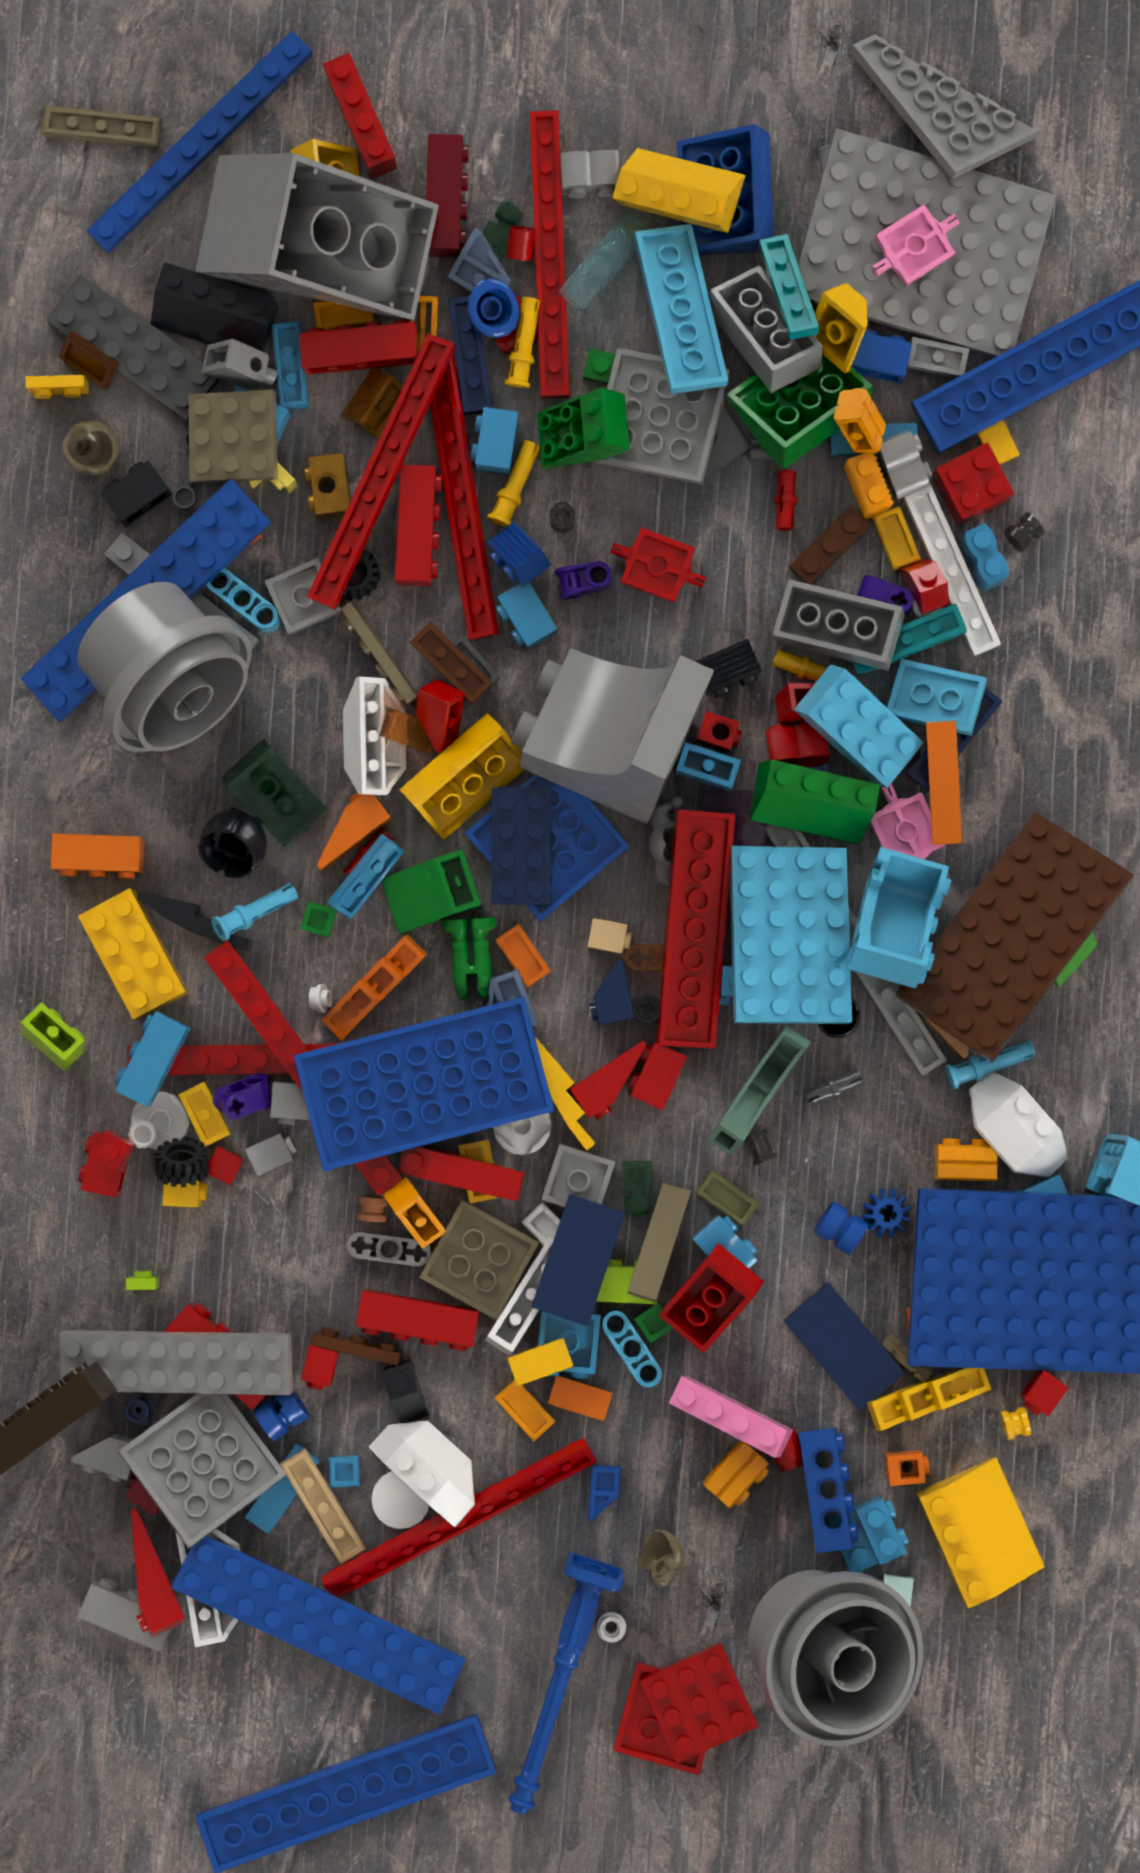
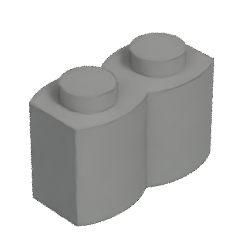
(589, 173)
(903, 464)

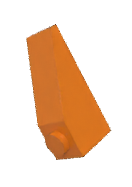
(356, 824)

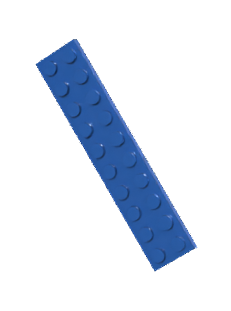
(1031, 370)
(186, 559)
(319, 1623)
(346, 1793)

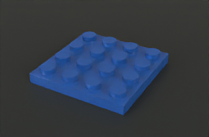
(579, 846)

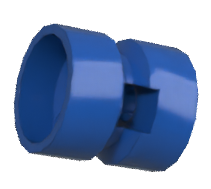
(839, 1226)
(281, 1413)

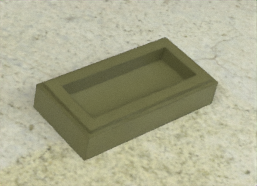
(727, 1197)

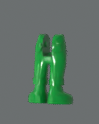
(460, 958)

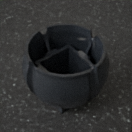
(233, 843)

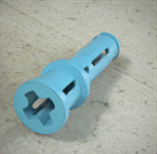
(244, 916)
(976, 1067)

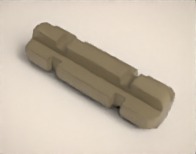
(892, 1344)

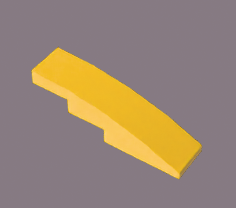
(558, 1082)
(928, 1396)

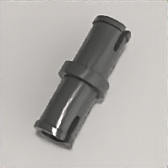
(834, 1087)

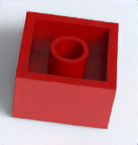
(972, 484)

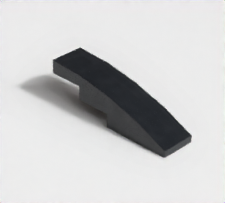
(186, 916)

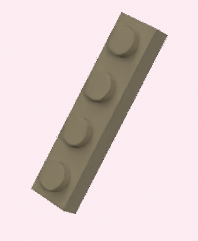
(372, 645)

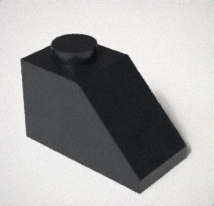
(404, 1391)

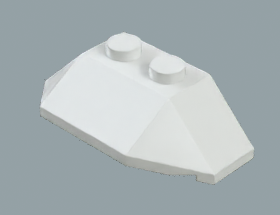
(371, 760)
(1016, 1126)
(429, 1467)
(208, 1623)

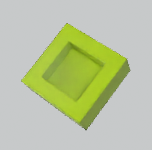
(142, 1281)

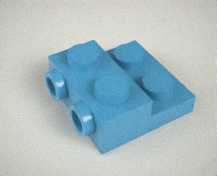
(580, 1341)
(877, 1533)

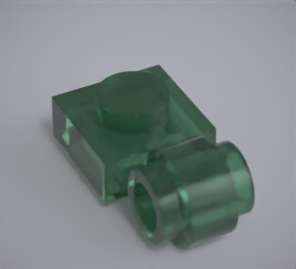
(497, 234)
(635, 1178)

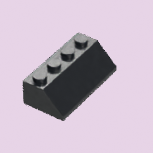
(211, 308)

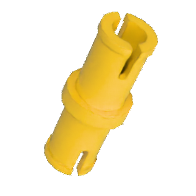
(800, 666)

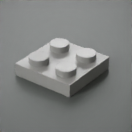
(290, 597)
(577, 1174)

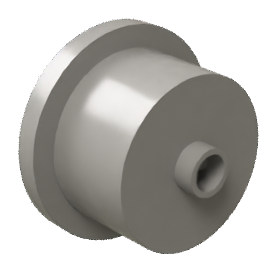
(163, 667)
(835, 1654)

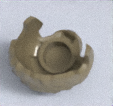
(662, 1556)

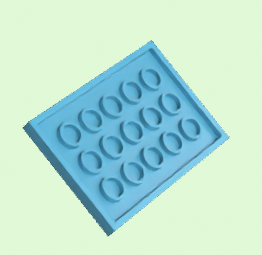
(790, 935)

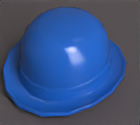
(493, 308)

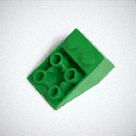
(583, 429)
(431, 892)

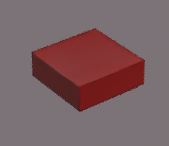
(224, 1165)

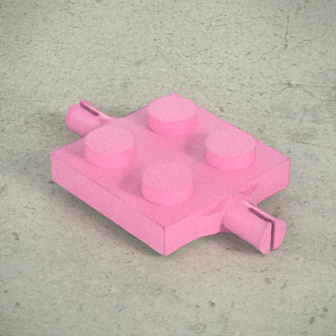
(914, 245)
(904, 825)

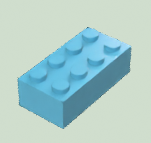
(858, 725)

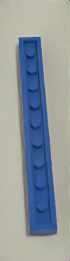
(200, 142)

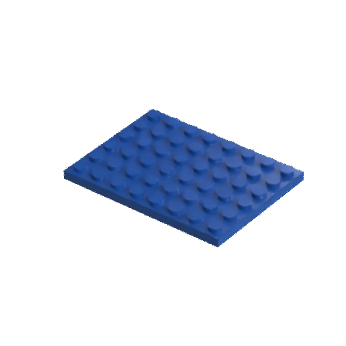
(1025, 1281)

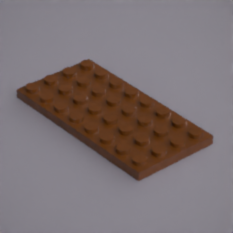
(1015, 936)

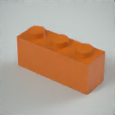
(97, 855)

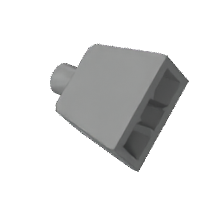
(238, 364)

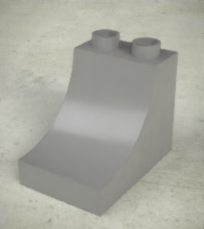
(316, 233)
(611, 728)

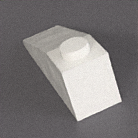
(518, 1311)

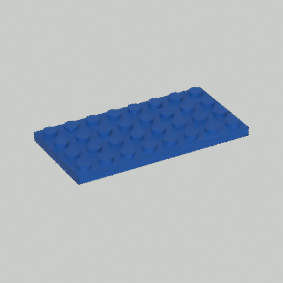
(423, 1083)

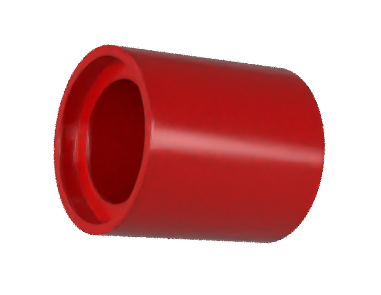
(521, 243)

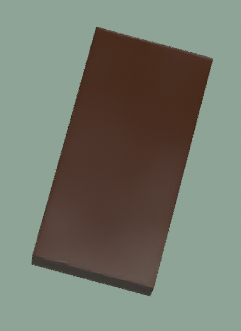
(88, 360)

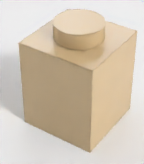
(609, 936)

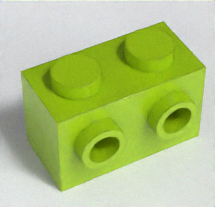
(52, 1036)

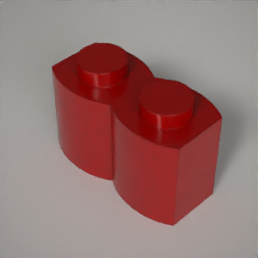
(796, 745)

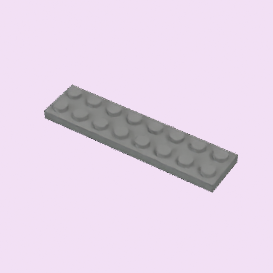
(184, 1360)

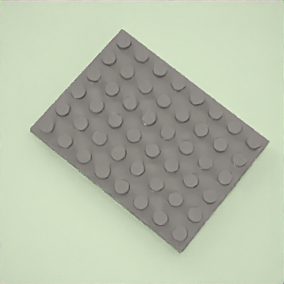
(964, 302)

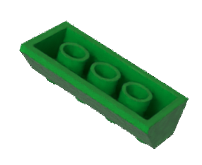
(813, 801)

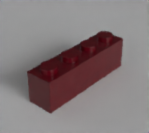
(445, 188)

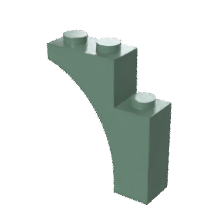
(758, 1090)

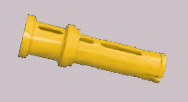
(521, 357)
(509, 497)

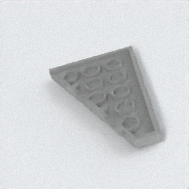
(949, 121)

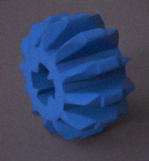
(895, 1207)

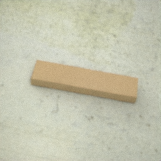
(323, 1506)

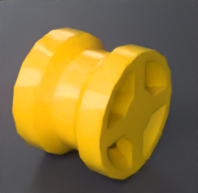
(1015, 1423)

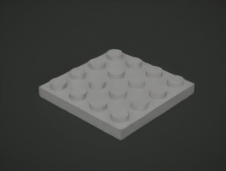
(665, 430)
(202, 1465)

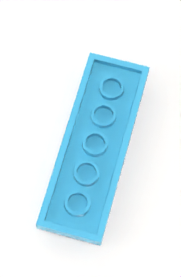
(680, 309)

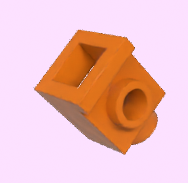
(896, 1476)

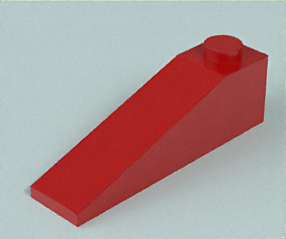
(461, 1171)
(156, 1598)

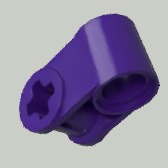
(581, 579)
(880, 590)
(244, 1096)

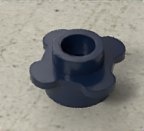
(131, 1414)

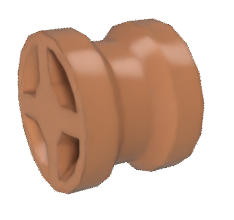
(372, 1209)

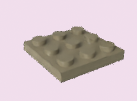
(232, 436)
(479, 1259)

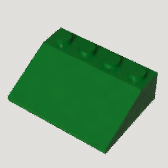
(796, 415)

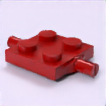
(657, 565)

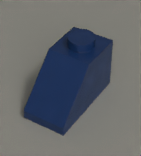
(612, 998)

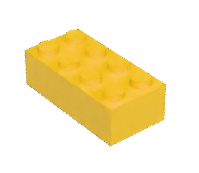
(133, 954)

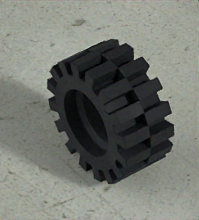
(369, 581)
(181, 1162)

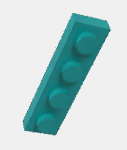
(788, 287)
(924, 634)

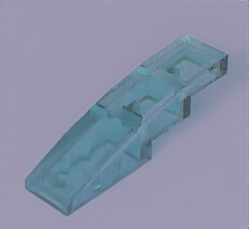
(603, 261)

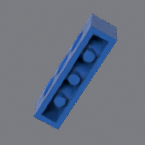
(826, 1537)

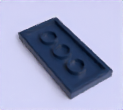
(578, 1260)
(844, 1346)

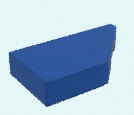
(603, 1488)

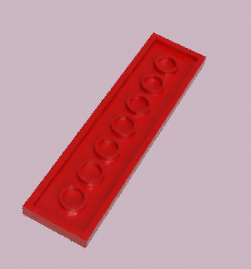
(695, 929)

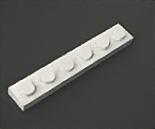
(943, 549)

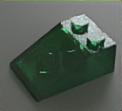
(273, 792)

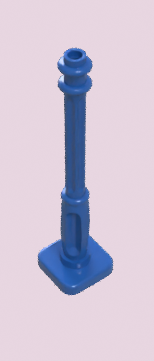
(592, 1578)

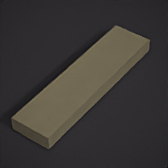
(101, 127)
(659, 1242)

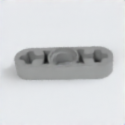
(366, 1253)

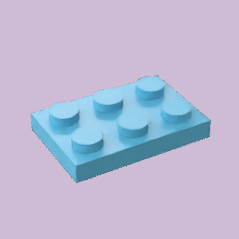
(936, 694)

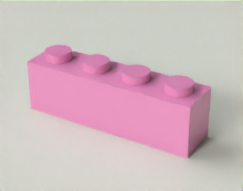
(731, 1416)

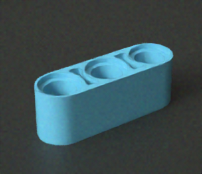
(251, 611)
(633, 1362)

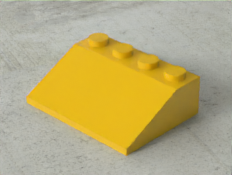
(980, 1532)

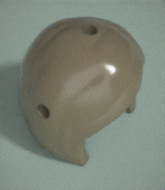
(96, 448)

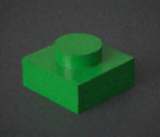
(598, 366)
(318, 919)
(651, 1323)

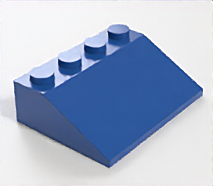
(744, 152)

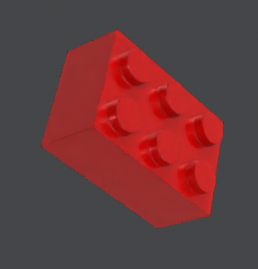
(711, 1298)

